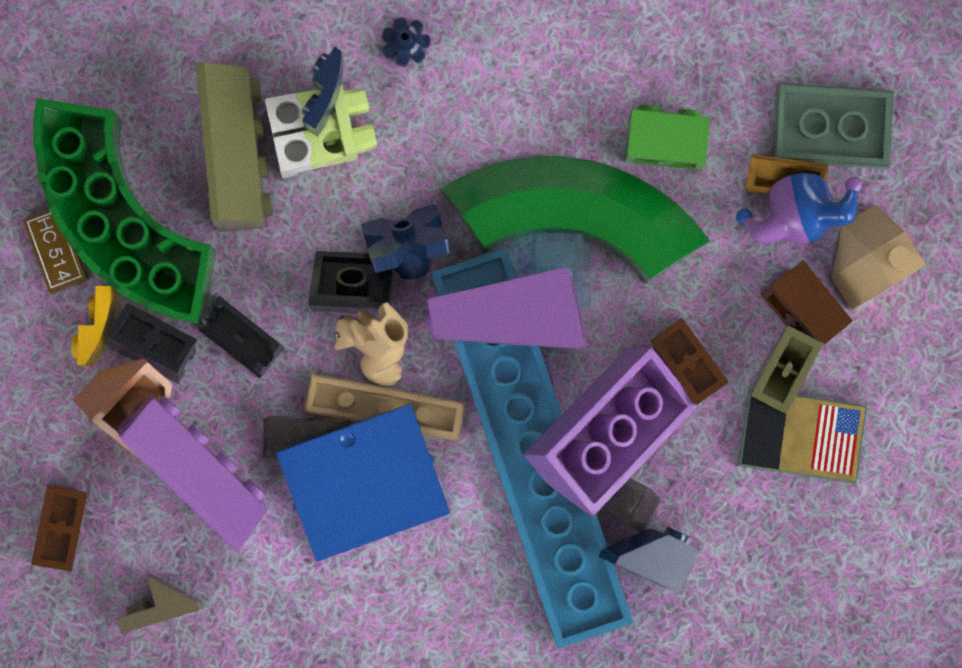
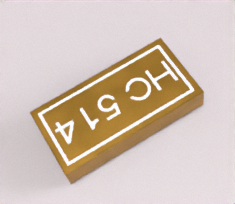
(55, 256)

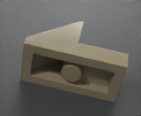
(168, 601)

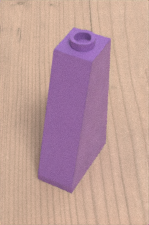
(519, 311)

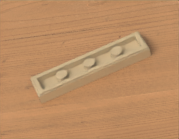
(360, 401)

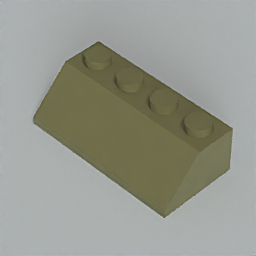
(232, 147)

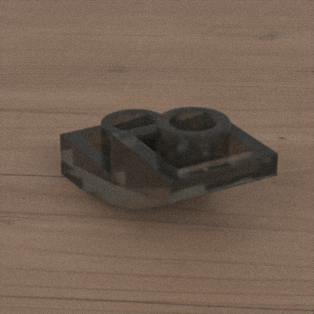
(285, 431)

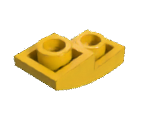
(92, 338)

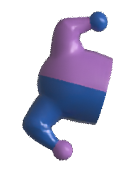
(802, 210)

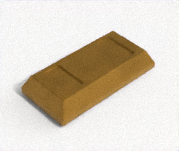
(768, 170)

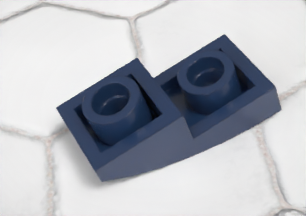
(327, 79)

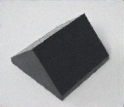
(347, 283)

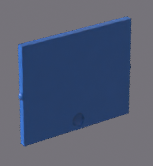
(363, 482)

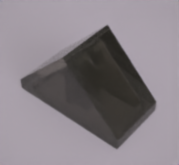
(633, 505)

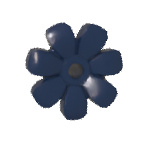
(405, 48)

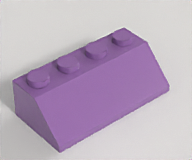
(611, 429)
(193, 470)

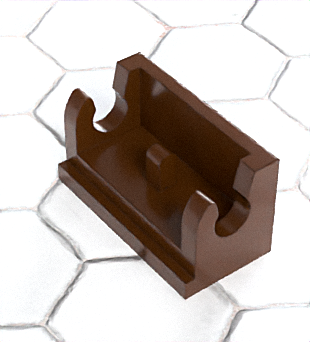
(806, 304)
(689, 361)
(59, 528)

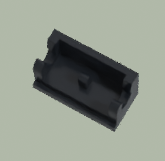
(240, 337)
(148, 338)

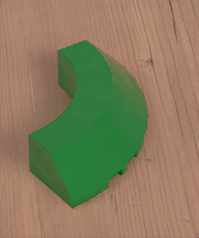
(576, 198)
(104, 220)

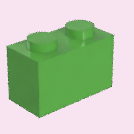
(667, 138)

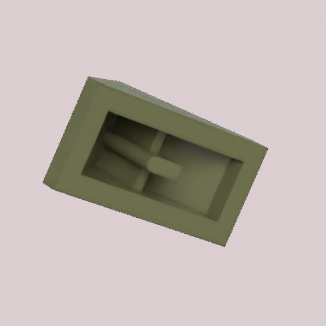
(786, 368)

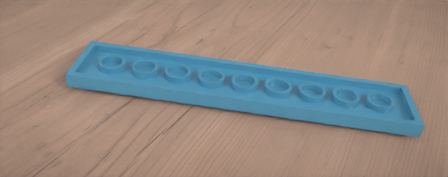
(515, 410)

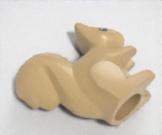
(379, 341)

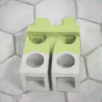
(337, 143)

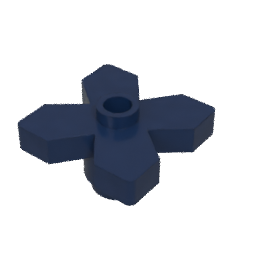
(406, 243)

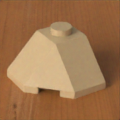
(872, 257)

